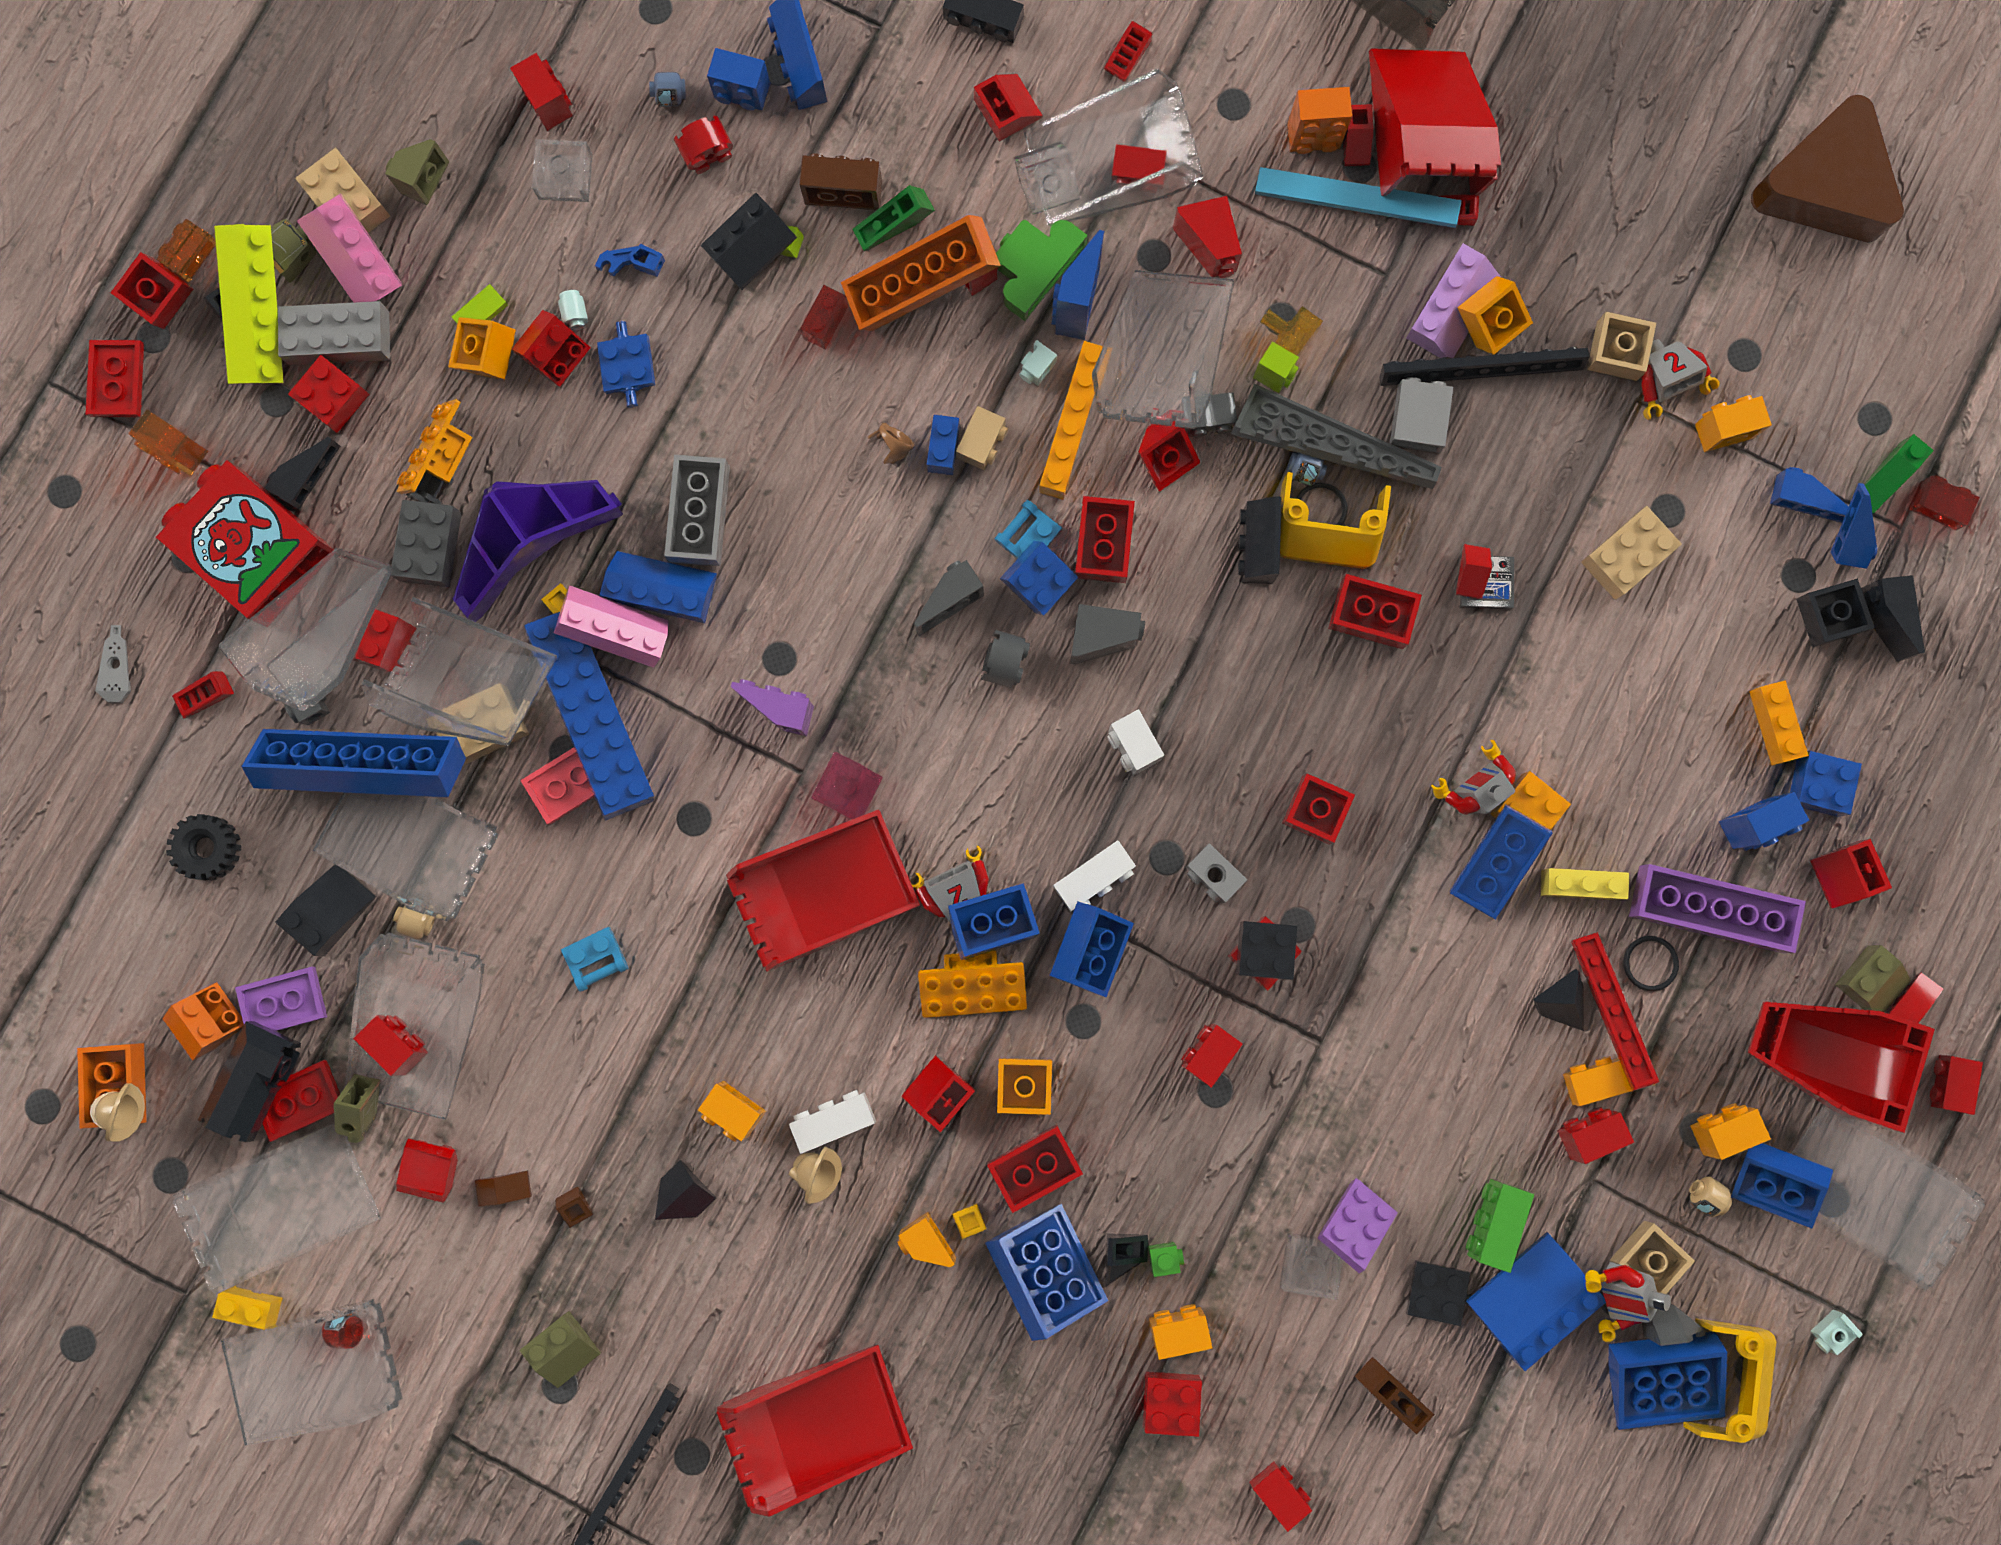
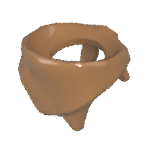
(897, 442)

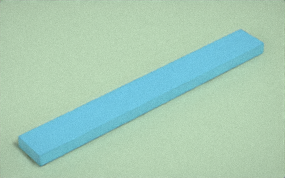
(1357, 197)

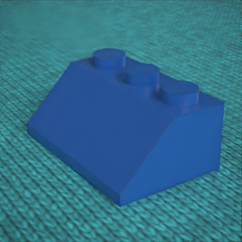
(992, 921)
(1782, 1184)

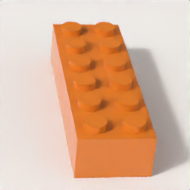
(920, 273)

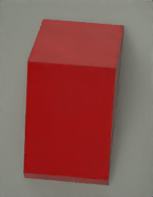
(1474, 571)

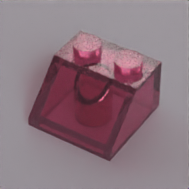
(846, 787)

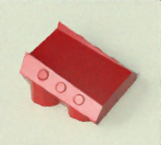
(427, 1170)

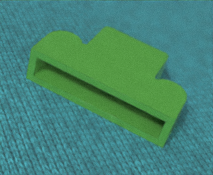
(1036, 262)

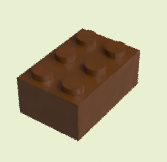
(841, 182)

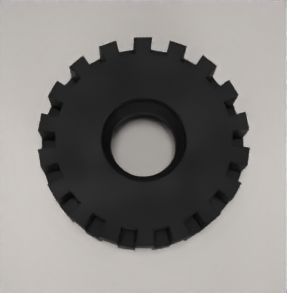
(185, 843)

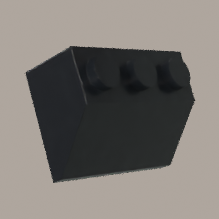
(748, 241)
(1260, 540)

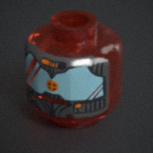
(343, 1332)

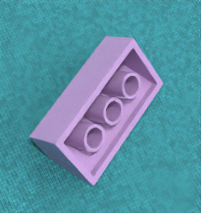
(1440, 322)

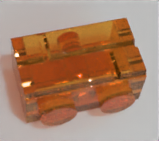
(186, 250)

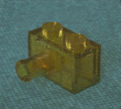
(1294, 334)

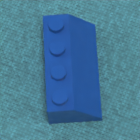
(798, 53)
(659, 586)

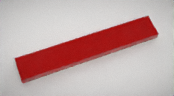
(1615, 1012)

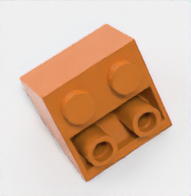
(203, 1020)

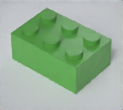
(1499, 1225)

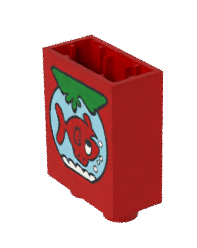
(240, 539)

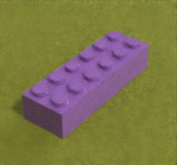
(1717, 909)

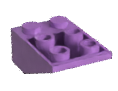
(788, 712)

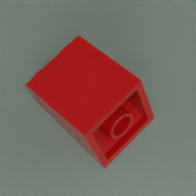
(1210, 235)
(384, 641)

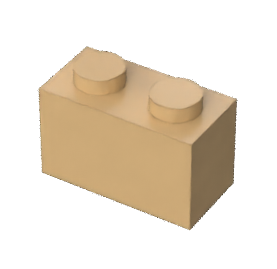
(981, 438)

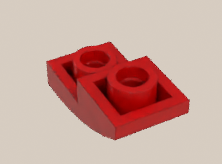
(1916, 999)

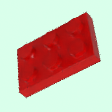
(114, 378)
(301, 1101)

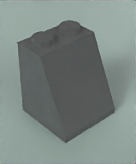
(1104, 632)

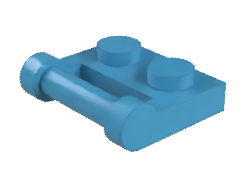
(1042, 530)
(591, 950)

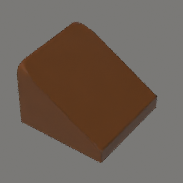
(573, 1207)

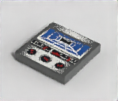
(1499, 589)

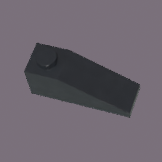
(300, 474)

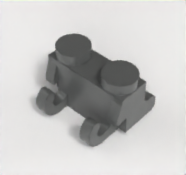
(428, 489)

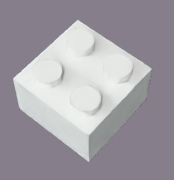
(1135, 743)

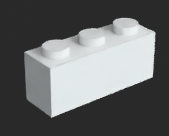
(1095, 876)
(832, 1121)

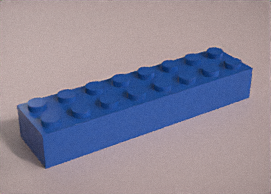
(592, 721)
(354, 762)

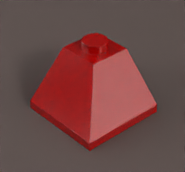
(1167, 454)

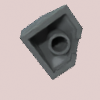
(1671, 1327)

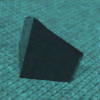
(1564, 1001)
(682, 1194)
(1124, 1254)

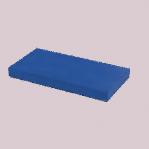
(1500, 861)

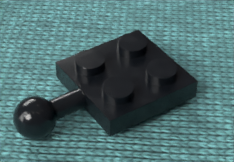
(1438, 1293)

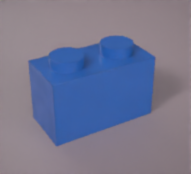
(943, 444)

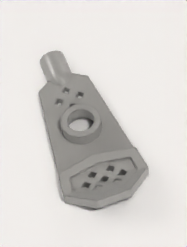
(111, 676)

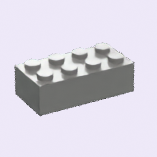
(335, 331)
(697, 510)

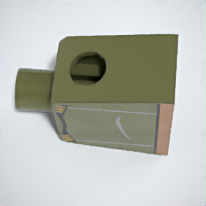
(290, 249)
(355, 1117)

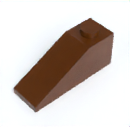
(1394, 1395)

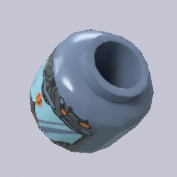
(667, 89)
(1306, 468)

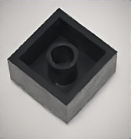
(1835, 613)
(1266, 950)

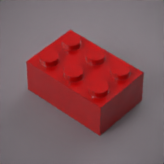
(1104, 539)
(1375, 611)
(1034, 1168)

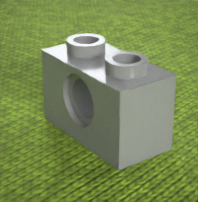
(1230, 879)

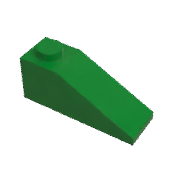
(894, 217)
(1896, 470)

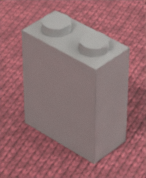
(1421, 415)

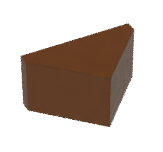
(503, 1188)

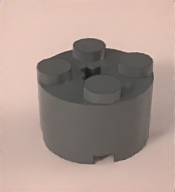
(1004, 659)

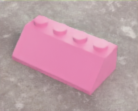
(349, 251)
(612, 627)

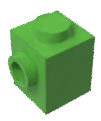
(1165, 1259)

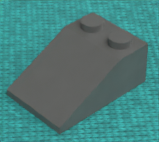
(953, 593)

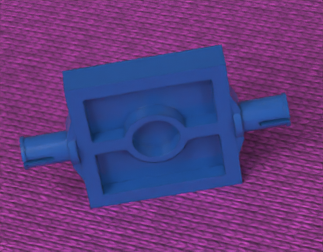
(626, 364)

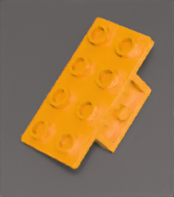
(439, 451)
(972, 986)

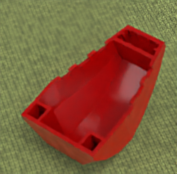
(1845, 1058)

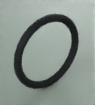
(1335, 490)
(1675, 963)

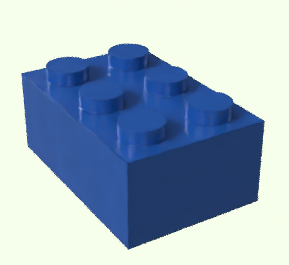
(1764, 822)
(1091, 949)

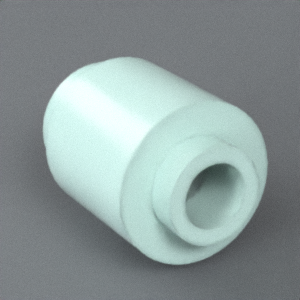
(572, 309)

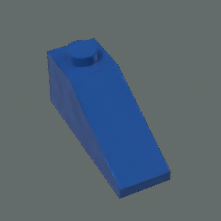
(1807, 495)
(1856, 537)

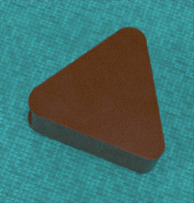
(1836, 177)

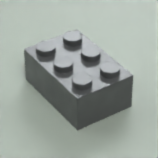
(426, 543)

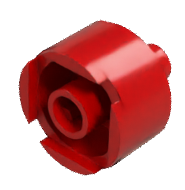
(704, 144)

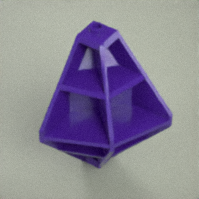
(518, 526)

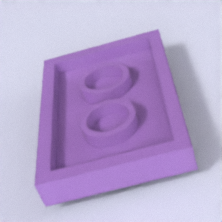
(283, 1000)
(1357, 1225)

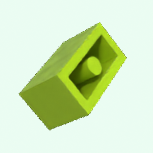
(1276, 368)

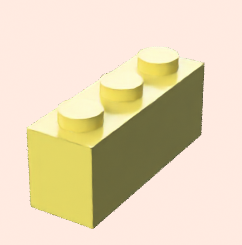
(1584, 884)

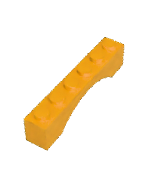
(1071, 424)

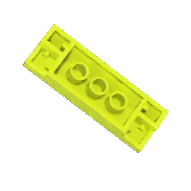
(248, 303)

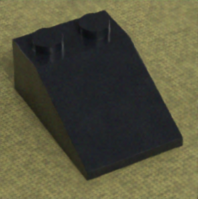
(1896, 615)
(325, 910)

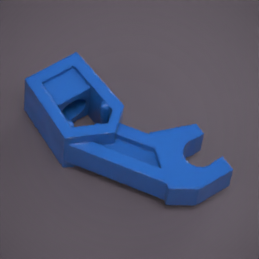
(631, 255)

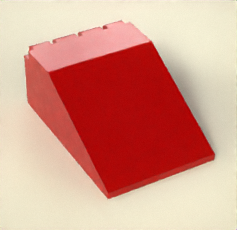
(1431, 118)
(821, 889)
(813, 1430)

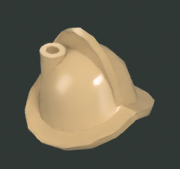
(119, 1112)
(817, 1174)

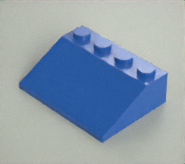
(1076, 292)
(1046, 1272)
(1535, 1302)
(1668, 1381)

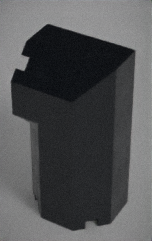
(249, 1081)

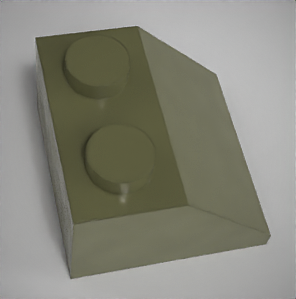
(417, 170)
(1874, 979)
(560, 1350)

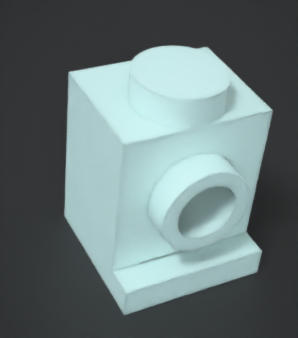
(1037, 364)
(1829, 1326)

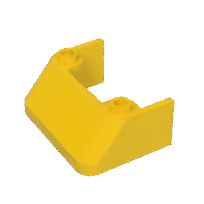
(1330, 542)
(1758, 1350)

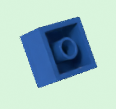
(738, 79)
(1039, 577)
(1826, 783)

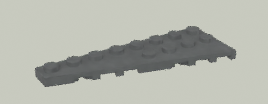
(1297, 428)

